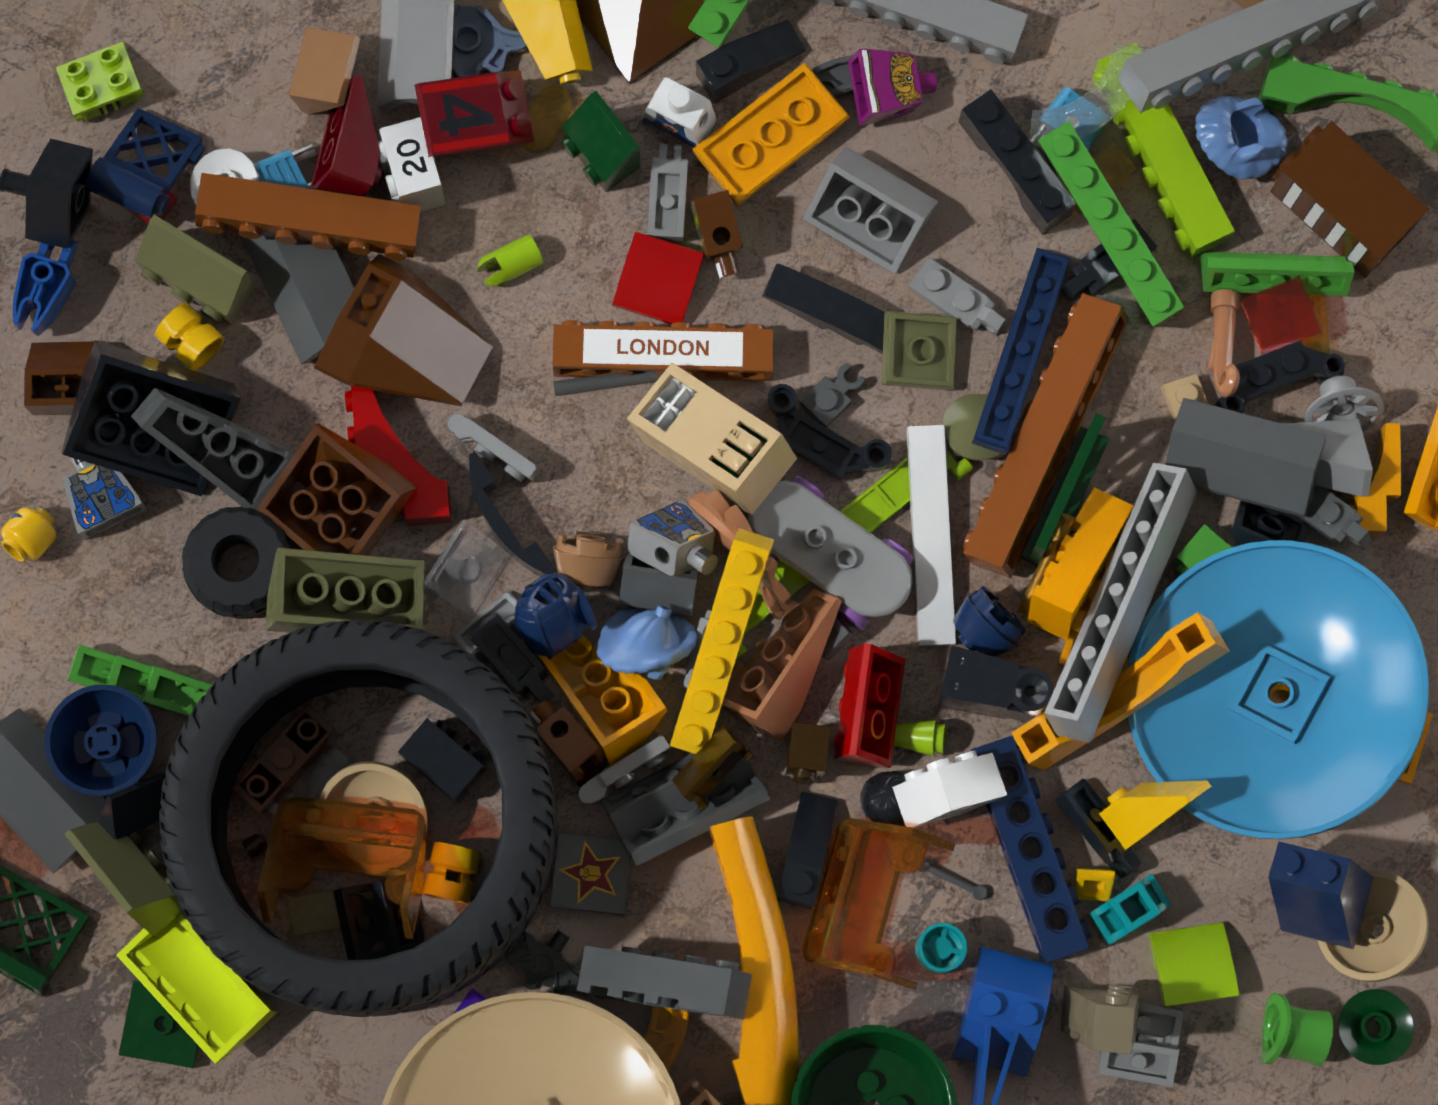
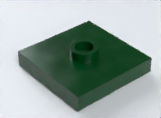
(153, 1033)

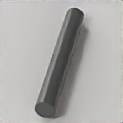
(603, 382)

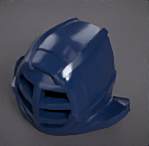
(552, 623)

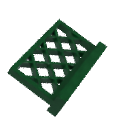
(1069, 486)
(17, 967)

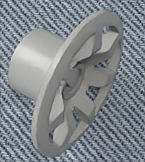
(1343, 401)

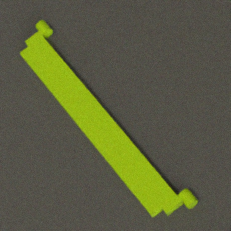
(867, 510)

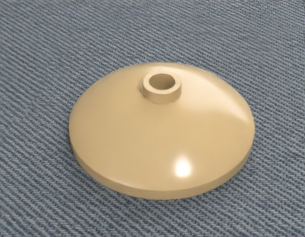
(375, 784)
(1405, 923)

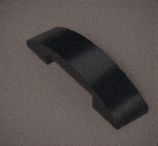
(483, 483)

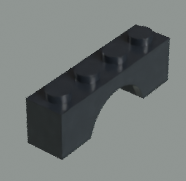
(1036, 184)

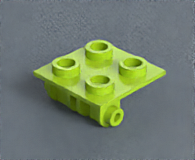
(98, 81)

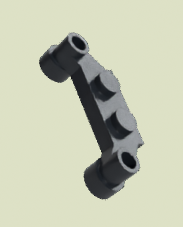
(1280, 370)
(821, 445)

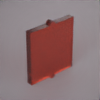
(1280, 315)

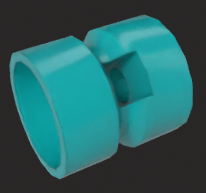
(940, 948)

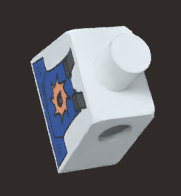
(679, 112)

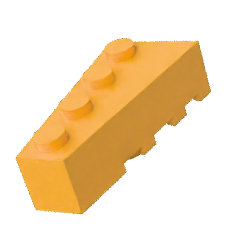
(1081, 560)

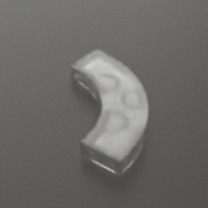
(1093, 108)

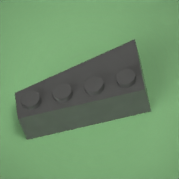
(665, 981)

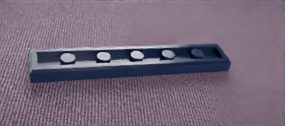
(1021, 351)

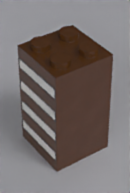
(1347, 197)

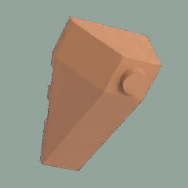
(776, 679)

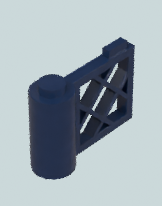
(137, 187)

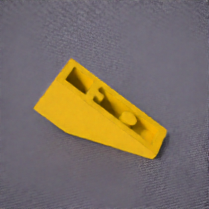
(1147, 806)

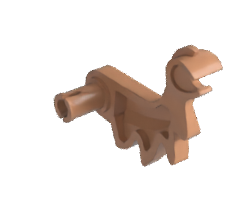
(725, 521)

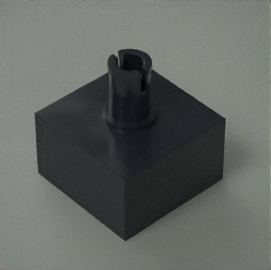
(53, 192)

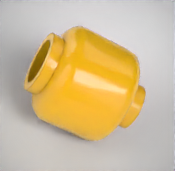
(28, 534)

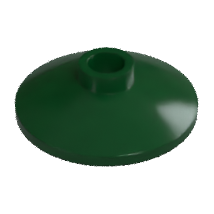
(1394, 1024)

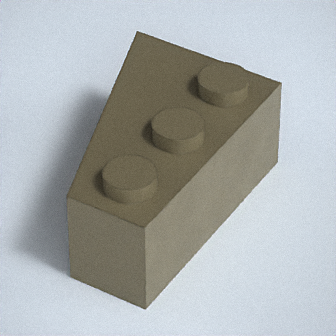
(1101, 1017)

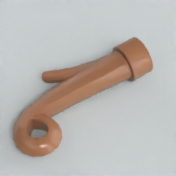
(1225, 307)

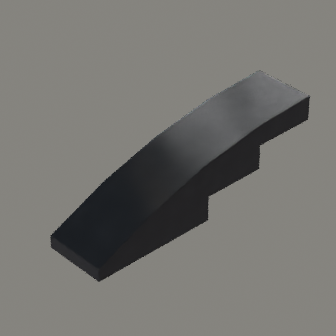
(826, 307)

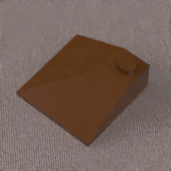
(639, 32)

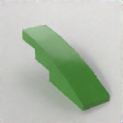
(152, 685)

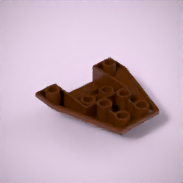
(403, 339)

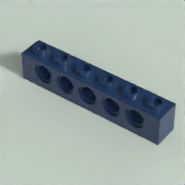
(1050, 943)

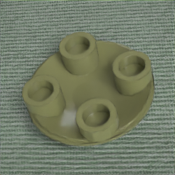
(960, 427)

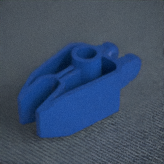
(43, 286)

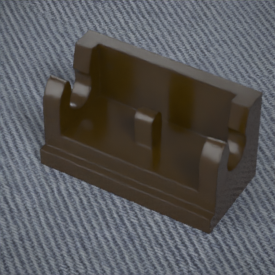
(711, 766)

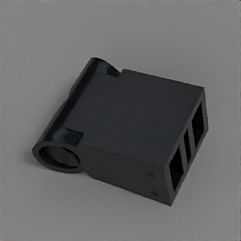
(994, 686)

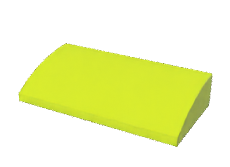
(197, 988)

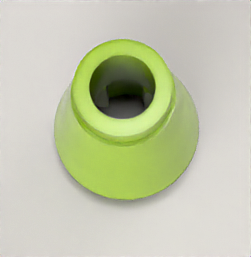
(921, 737)

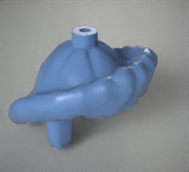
(1241, 136)
(645, 641)

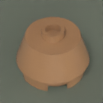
(588, 558)

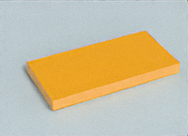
(771, 134)

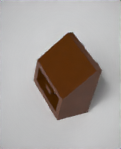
(54, 376)

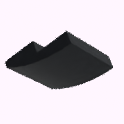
(372, 922)

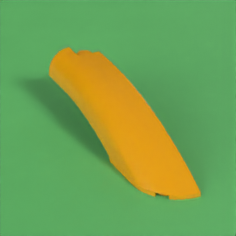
(770, 1027)

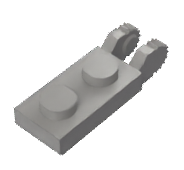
(490, 446)
(621, 772)

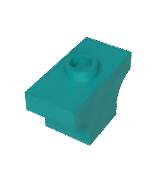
(1129, 909)

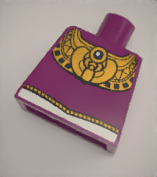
(887, 84)

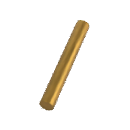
(1062, 529)

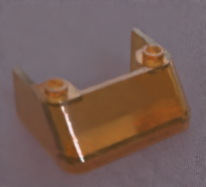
(345, 839)
(858, 895)

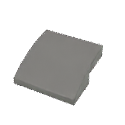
(1154, 1050)

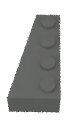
(220, 450)

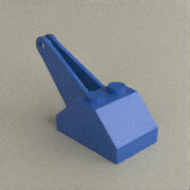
(1002, 1017)

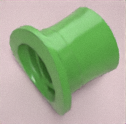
(1295, 1032)

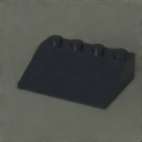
(109, 394)

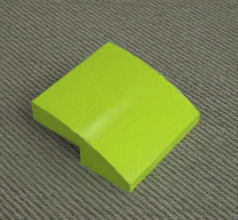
(1193, 964)

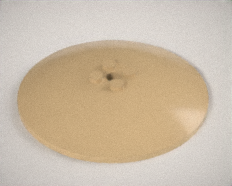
(532, 1053)

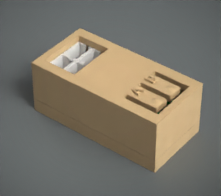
(712, 438)

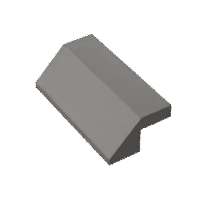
(413, 48)

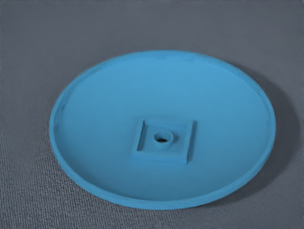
(1352, 678)

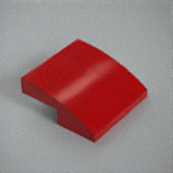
(657, 279)

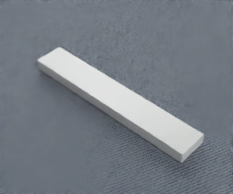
(931, 535)

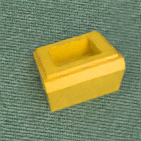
(1093, 883)

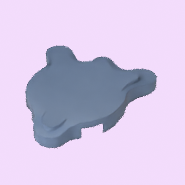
(481, 42)

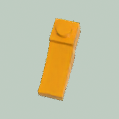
(1384, 483)

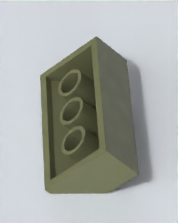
(338, 587)

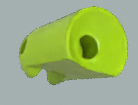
(514, 259)

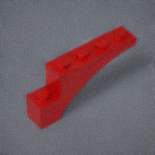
(372, 433)

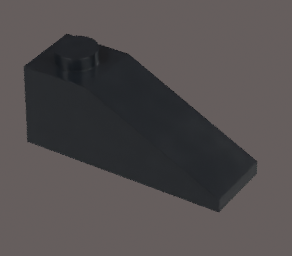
(747, 59)
(807, 850)

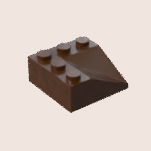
(336, 495)

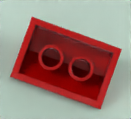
(869, 706)

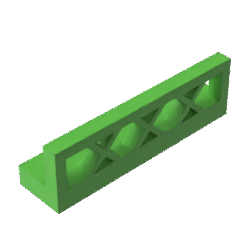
(1261, 271)

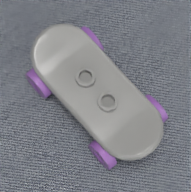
(834, 552)

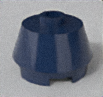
(987, 624)

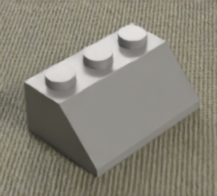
(869, 209)

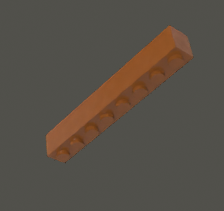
(1045, 435)

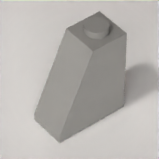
(1345, 458)

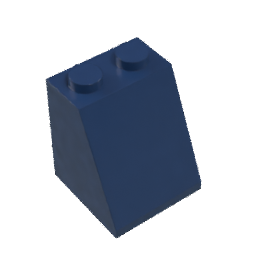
(1318, 894)

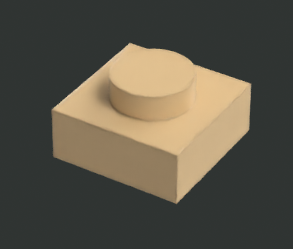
(1186, 387)

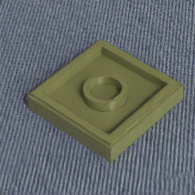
(919, 350)

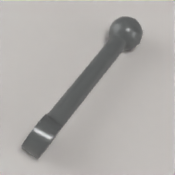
(978, 892)

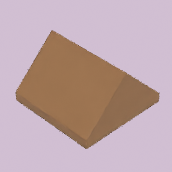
(323, 70)

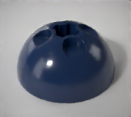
(86, 726)

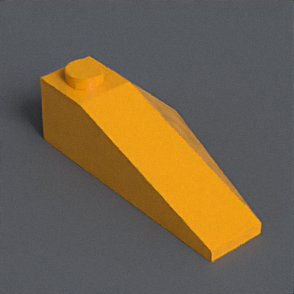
(611, 705)

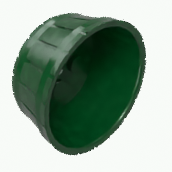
(876, 1066)

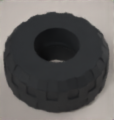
(208, 543)

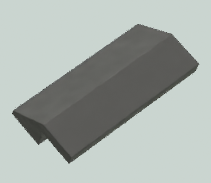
(305, 288)
(1246, 456)
(33, 796)
(656, 817)

